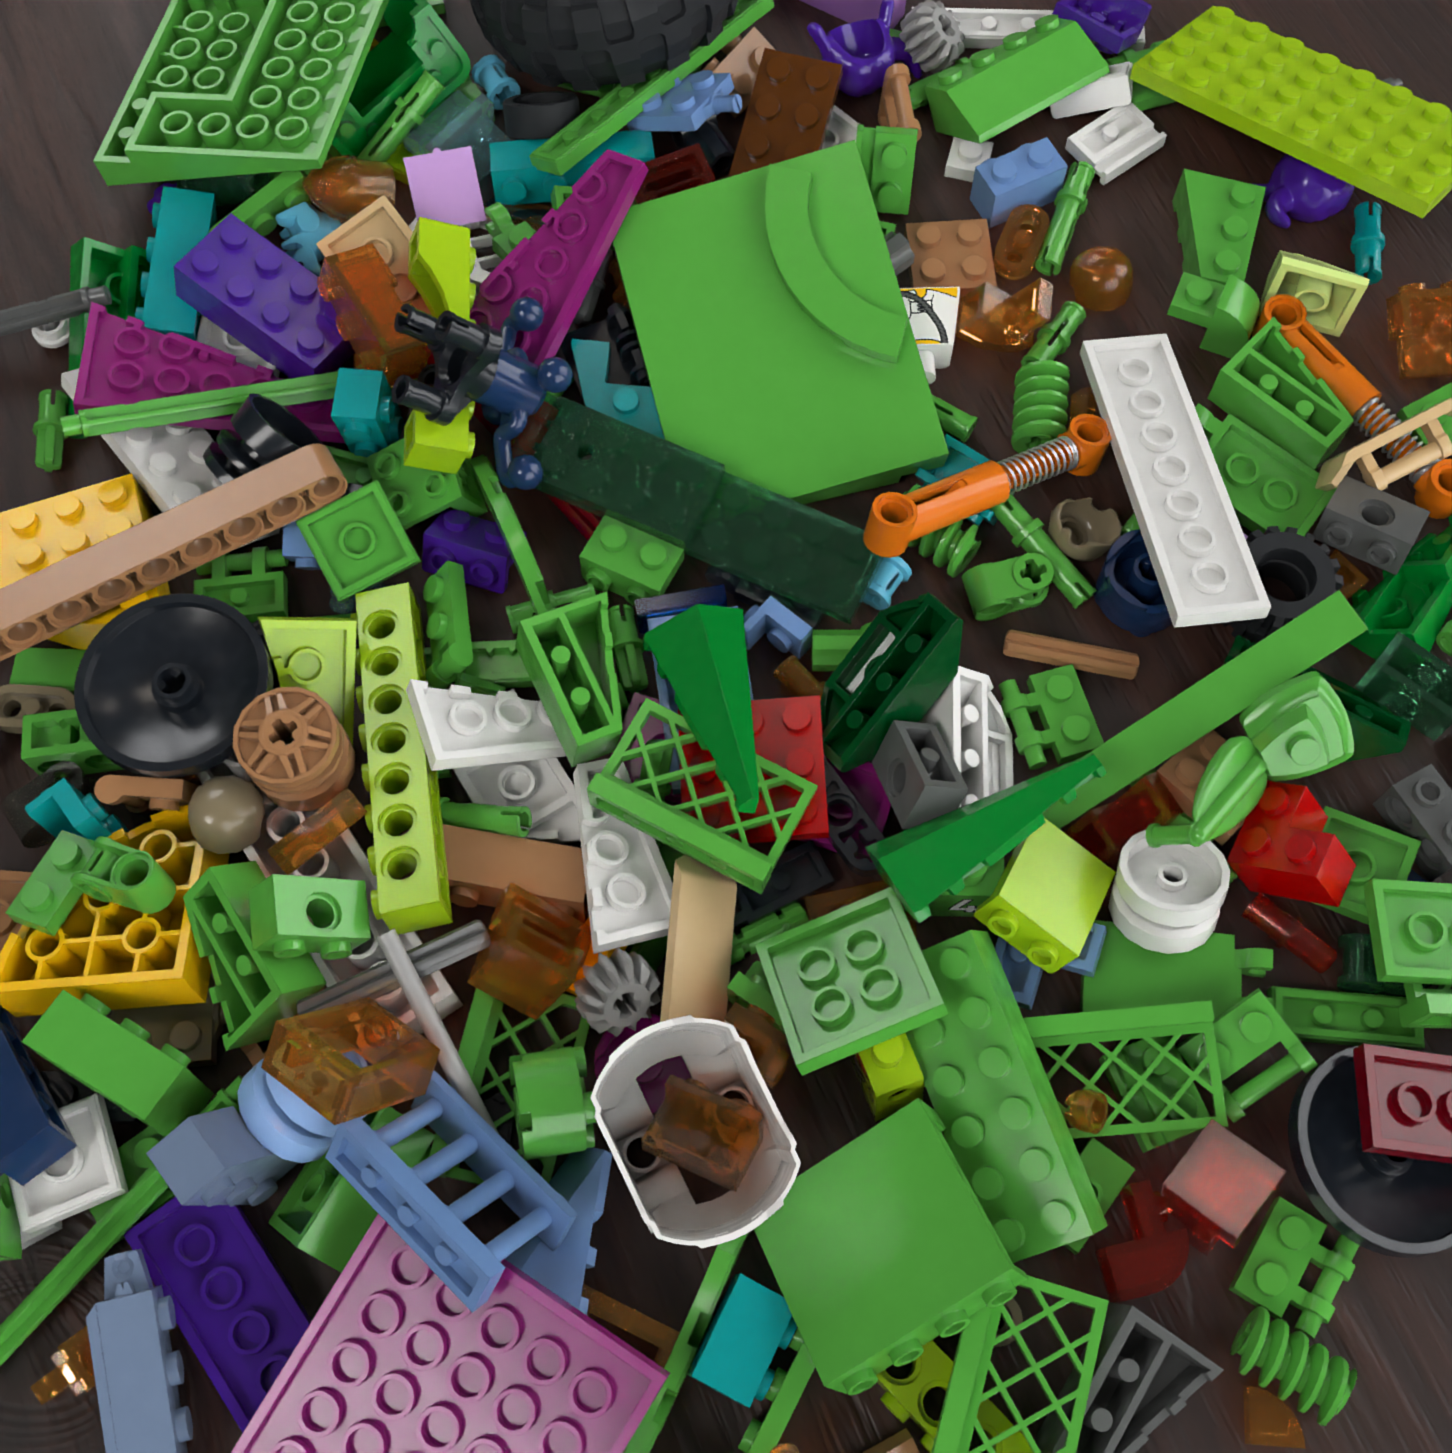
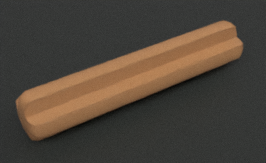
(1066, 652)

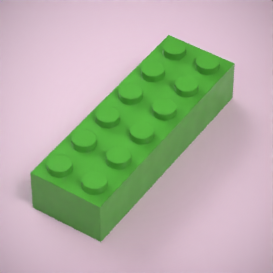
(1001, 1104)

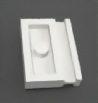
(1115, 141)

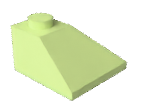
(1323, 289)

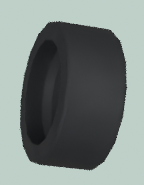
(539, 113)

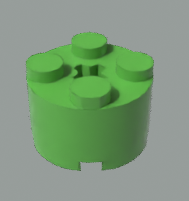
(551, 1102)

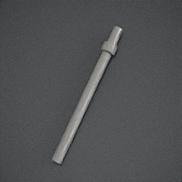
(431, 1021)

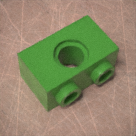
(281, 921)

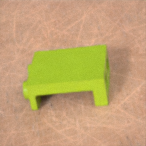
(1047, 898)

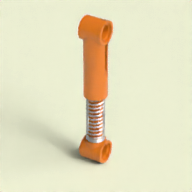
(1359, 398)
(903, 518)

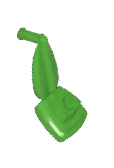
(1288, 736)

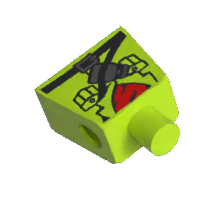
(887, 1070)

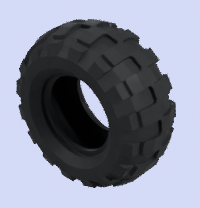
(598, 39)

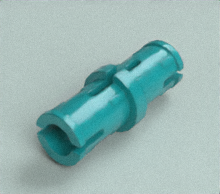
(1368, 241)

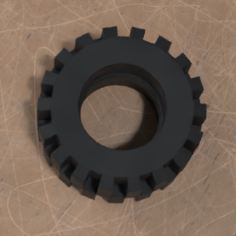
(1297, 564)

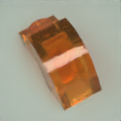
(1002, 321)

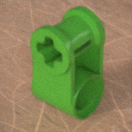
(1007, 585)
(125, 877)

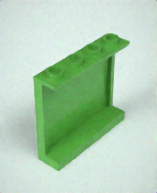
(884, 1250)

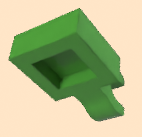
(504, 232)

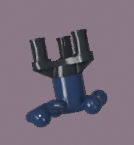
(484, 368)

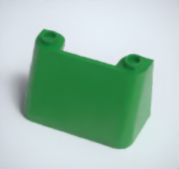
(393, 67)

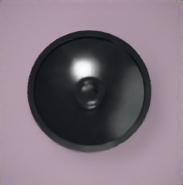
(170, 684)
(1370, 1198)

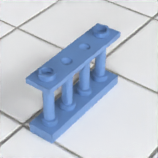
(422, 1218)

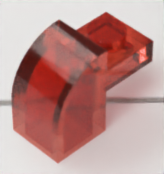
(1110, 826)
(1154, 1255)

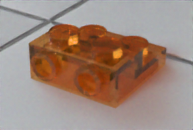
(1423, 330)

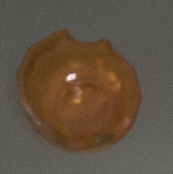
(1101, 278)

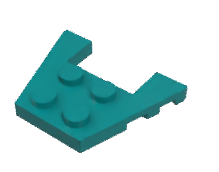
(622, 402)

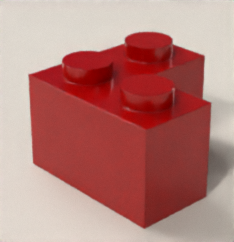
(1287, 852)

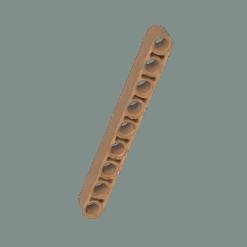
(166, 546)

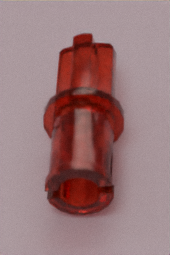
(1289, 933)

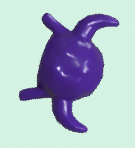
(864, 51)
(1303, 193)

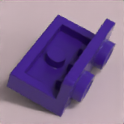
(1109, 23)
(471, 543)

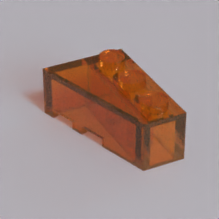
(366, 309)

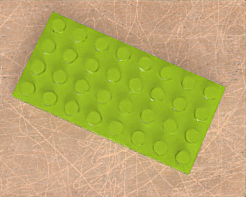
(1307, 107)

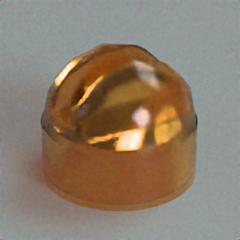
(1087, 1110)

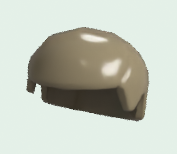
(1083, 530)
(226, 814)

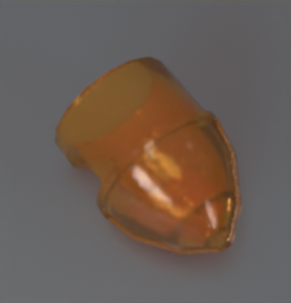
(349, 185)

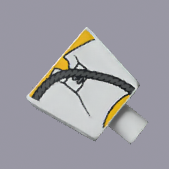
(933, 323)

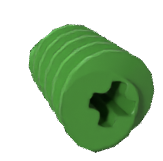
(1039, 403)
(948, 545)
(1294, 1364)

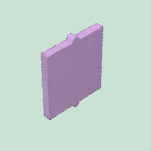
(445, 186)

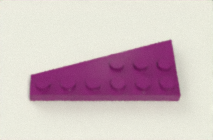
(562, 255)
(133, 364)

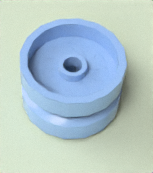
(284, 1120)

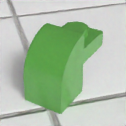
(1224, 310)

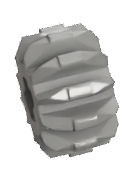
(932, 36)
(617, 992)

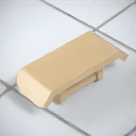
(1438, 447)
(698, 942)

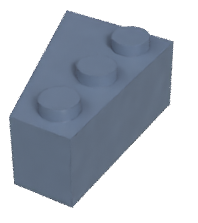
(217, 1161)

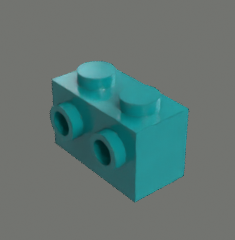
(365, 411)
(743, 1341)

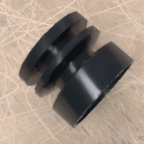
(260, 436)

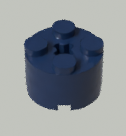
(1129, 588)

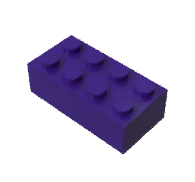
(262, 300)

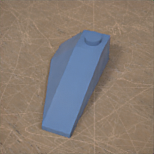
(584, 1185)

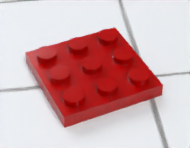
(788, 735)

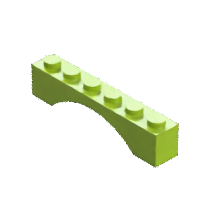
(441, 271)

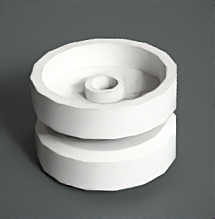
(1168, 894)

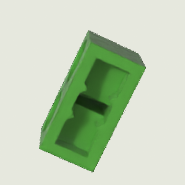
(60, 738)

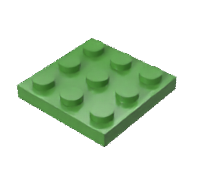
(849, 981)

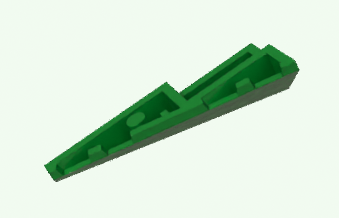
(99, 265)
(1412, 600)
(708, 669)
(951, 847)

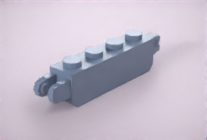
(136, 1363)

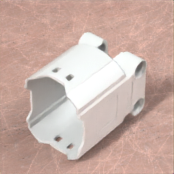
(723, 1064)

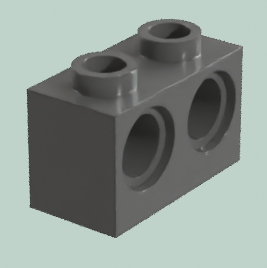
(1422, 810)

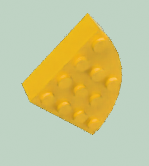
(65, 525)
(115, 950)

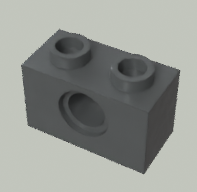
(1370, 524)
(918, 773)

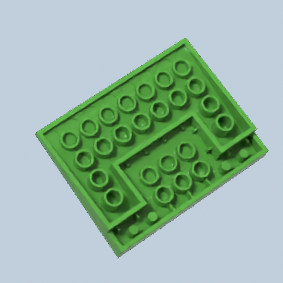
(239, 89)
(742, 363)

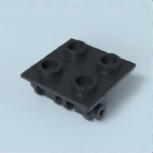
(626, 359)

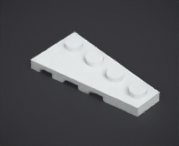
(480, 728)
(622, 872)

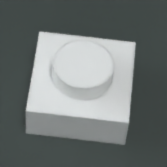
(965, 157)

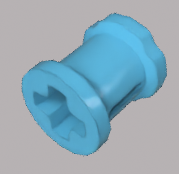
(494, 81)
(887, 579)

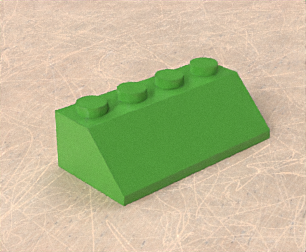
(1014, 80)

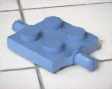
(688, 103)

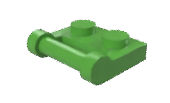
(1242, 1036)

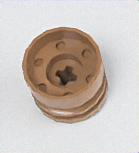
(307, 769)

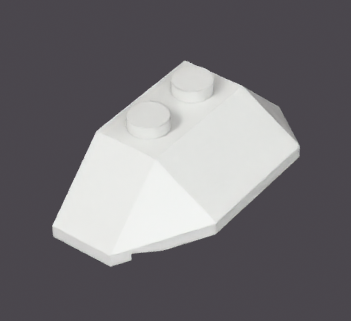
(974, 733)

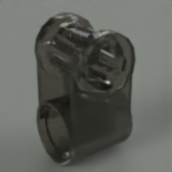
(13, 806)

